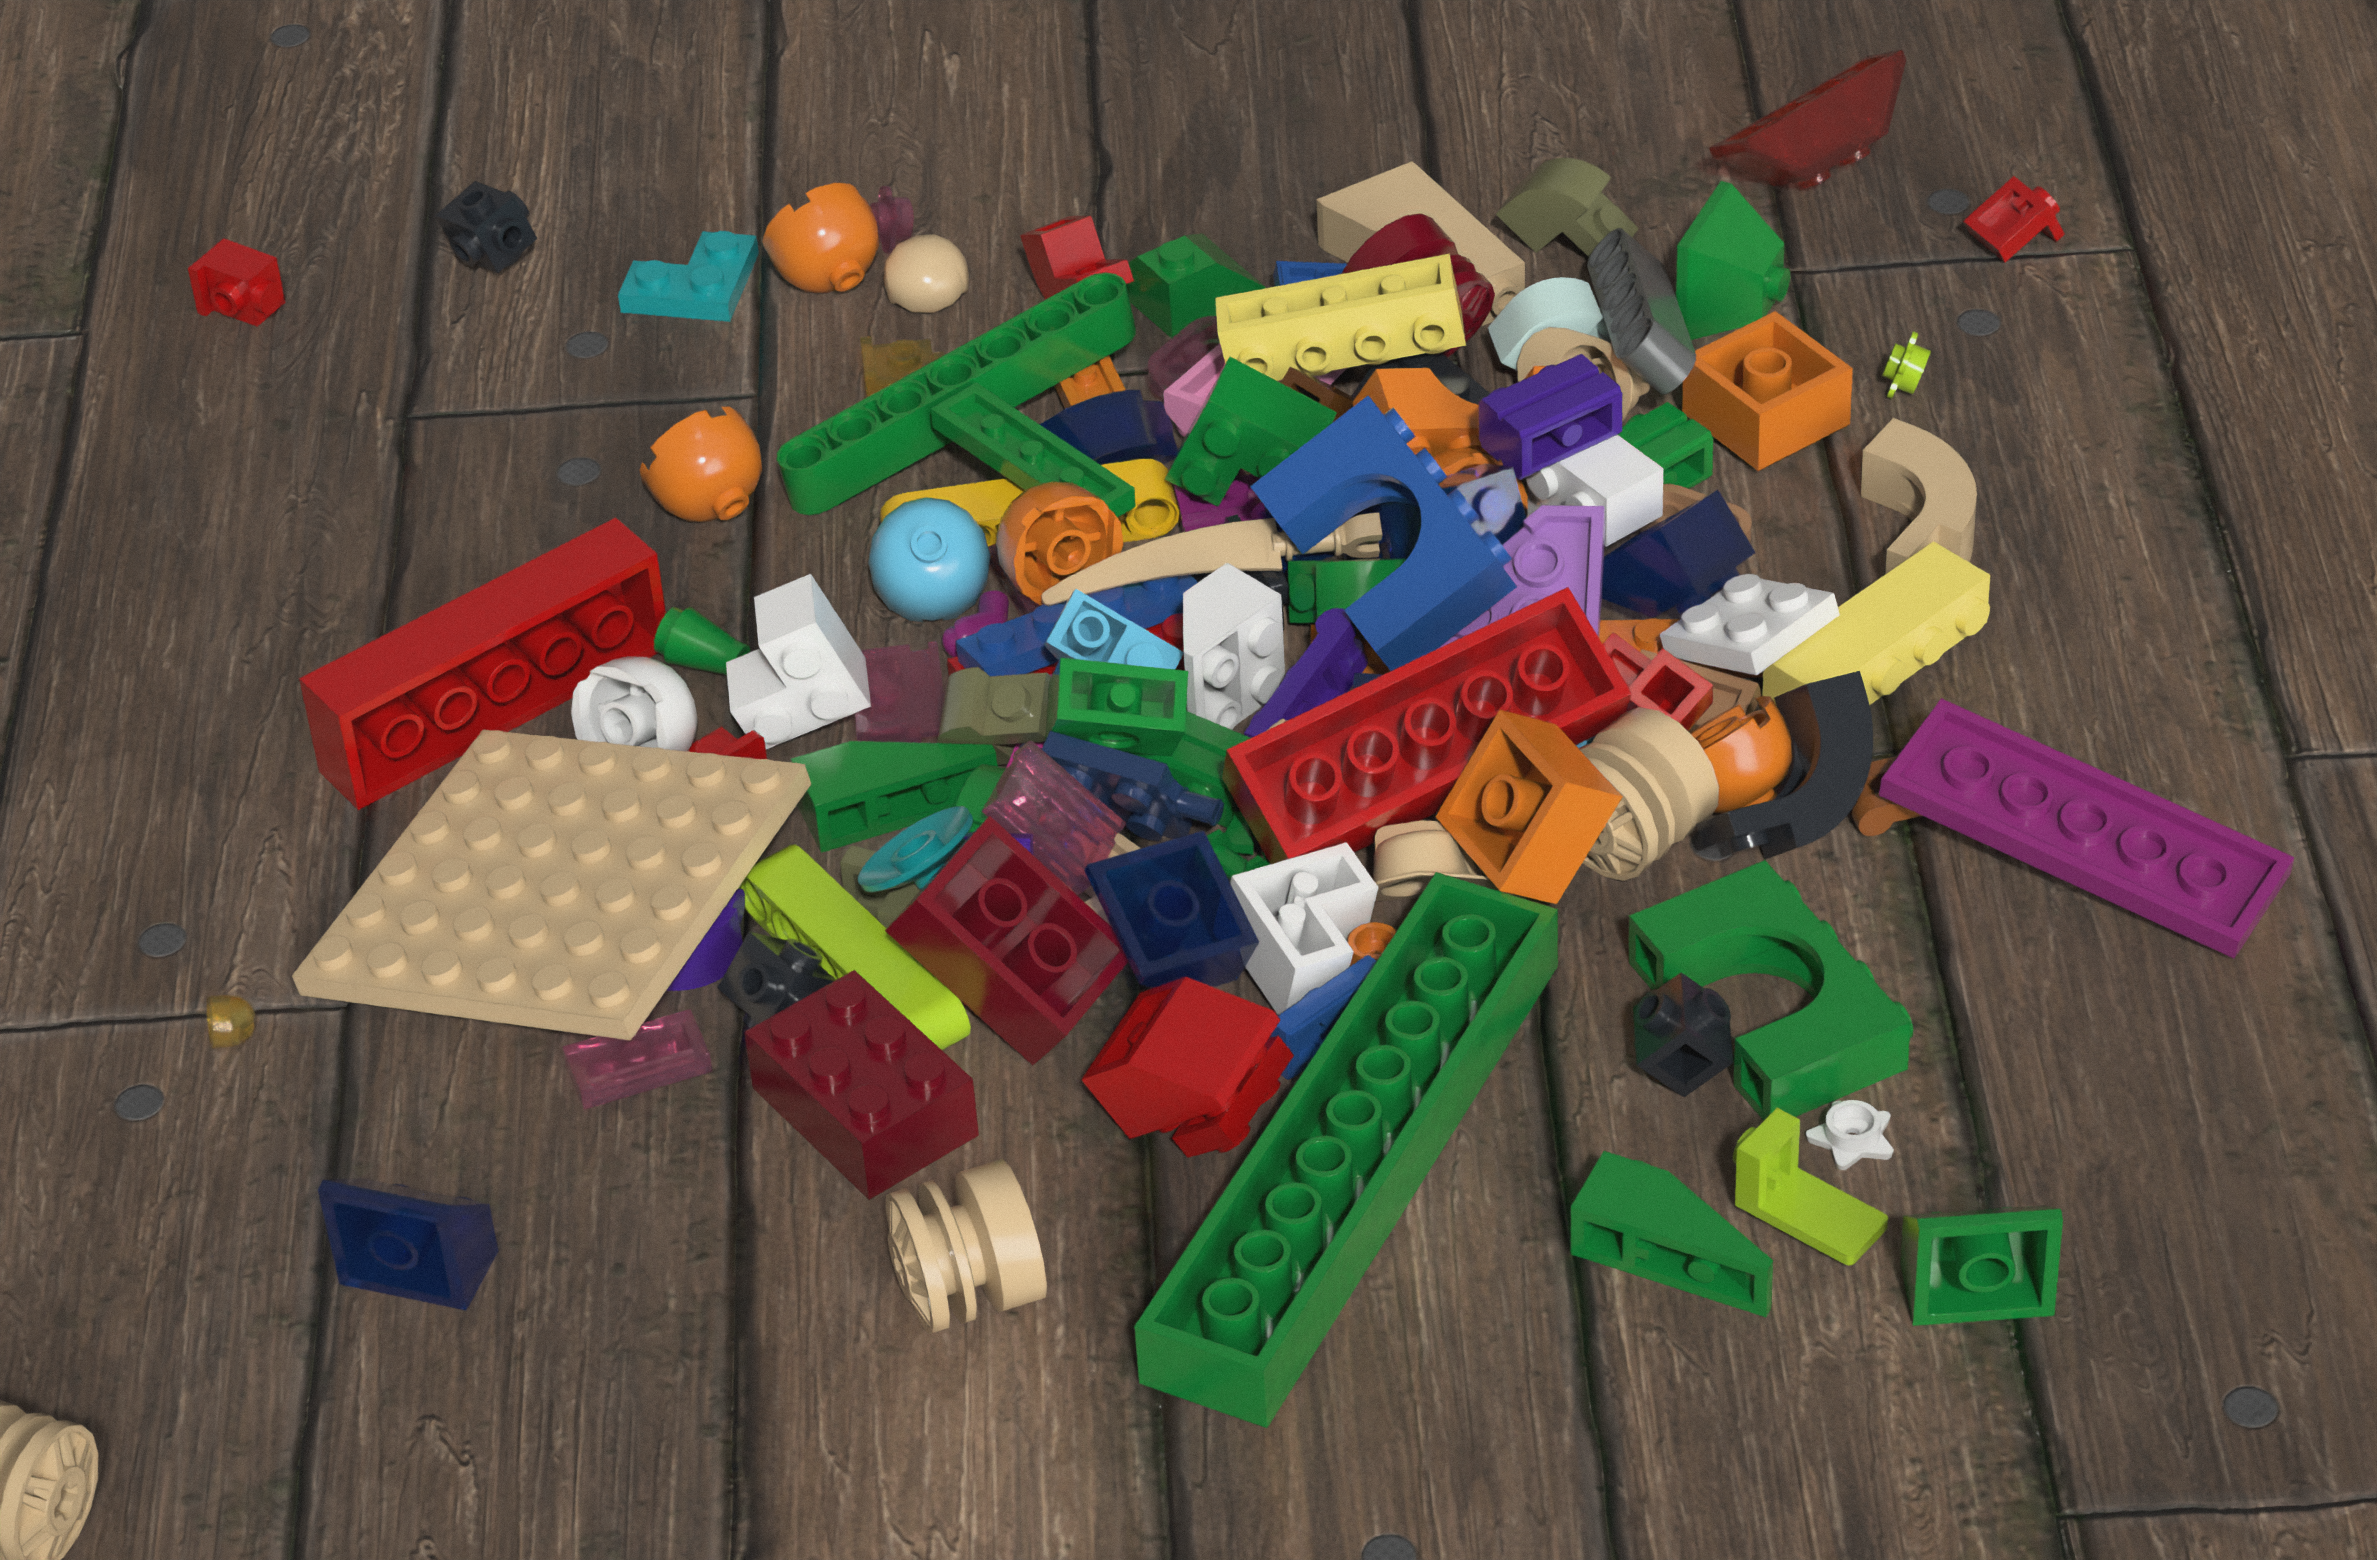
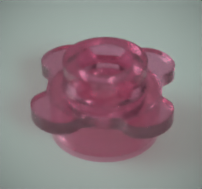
(893, 218)

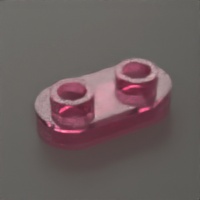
(1182, 353)

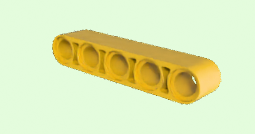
(987, 501)

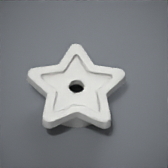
(1857, 1118)

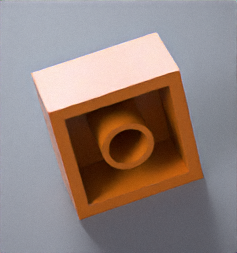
(1768, 390)
(1528, 807)

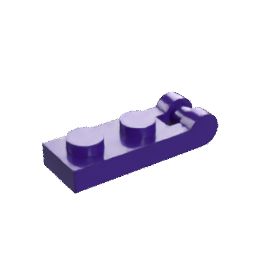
(1319, 674)

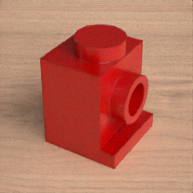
(237, 283)

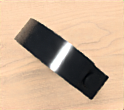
(1826, 776)

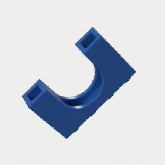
(1366, 463)

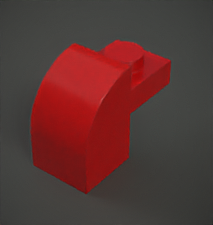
(1067, 254)
(1661, 683)

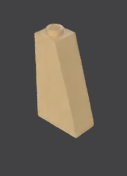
(1362, 209)

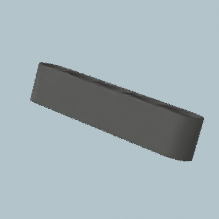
(1641, 311)

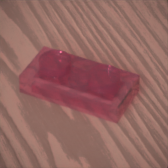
(656, 1056)

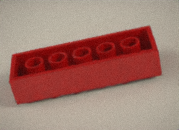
(482, 662)
(1406, 736)

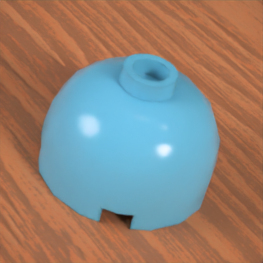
(929, 560)

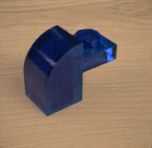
(1117, 428)

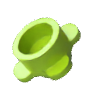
(1905, 366)

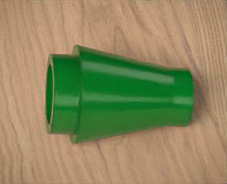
(696, 642)

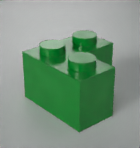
(1244, 425)

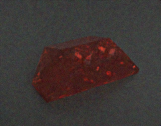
(1820, 126)

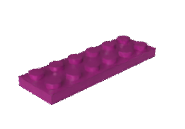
(2087, 827)

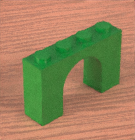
(1762, 926)

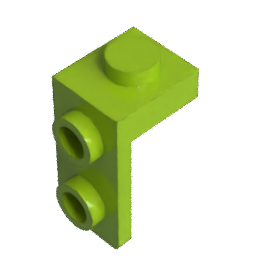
(1796, 1201)

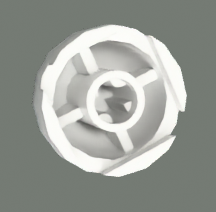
(635, 705)

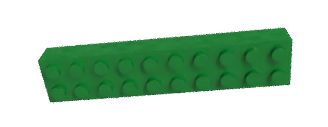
(1346, 1151)

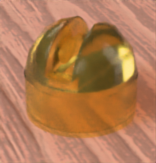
(228, 1020)

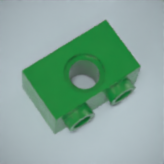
(1118, 705)

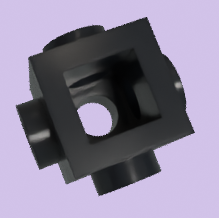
(487, 227)
(772, 975)
(1682, 1034)

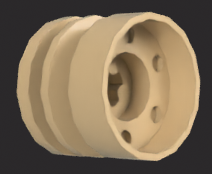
(1663, 785)
(951, 1250)
(44, 1483)

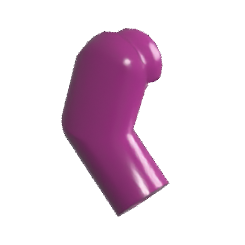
(992, 609)

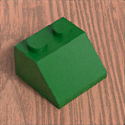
(1981, 1264)

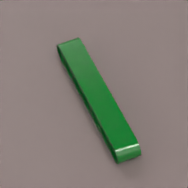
(1009, 361)

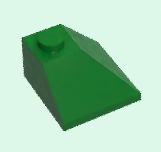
(1728, 266)
(1182, 281)

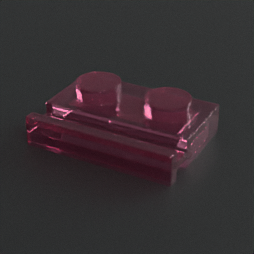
(903, 694)
(1063, 816)

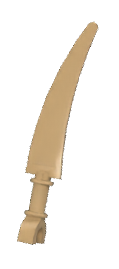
(1243, 544)

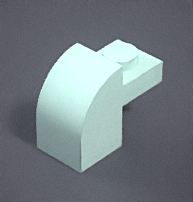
(1546, 304)

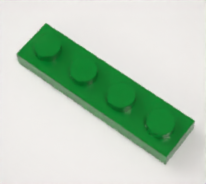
(1023, 447)

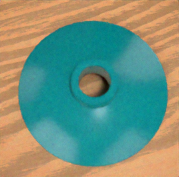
(916, 851)

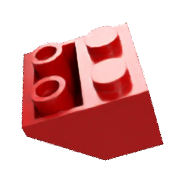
(1178, 1056)

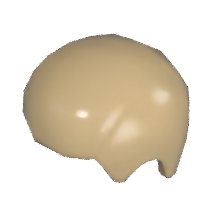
(925, 274)

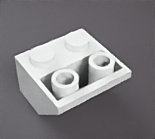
(1231, 645)

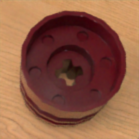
(1420, 238)

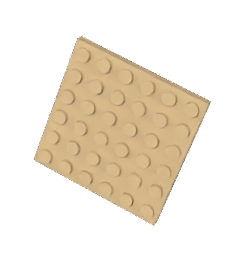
(554, 883)

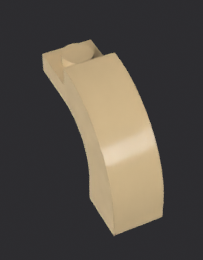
(1924, 482)

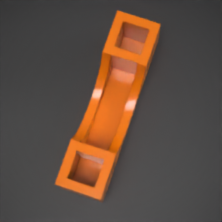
(1427, 407)

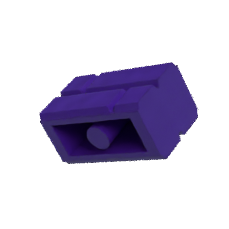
(1550, 416)

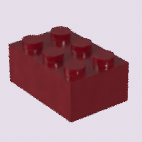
(1010, 941)
(862, 1084)

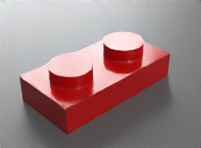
(1232, 1126)

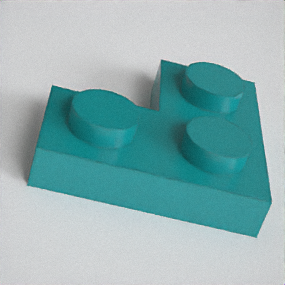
(702, 289)

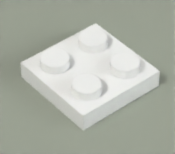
(1749, 624)

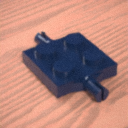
(1134, 788)

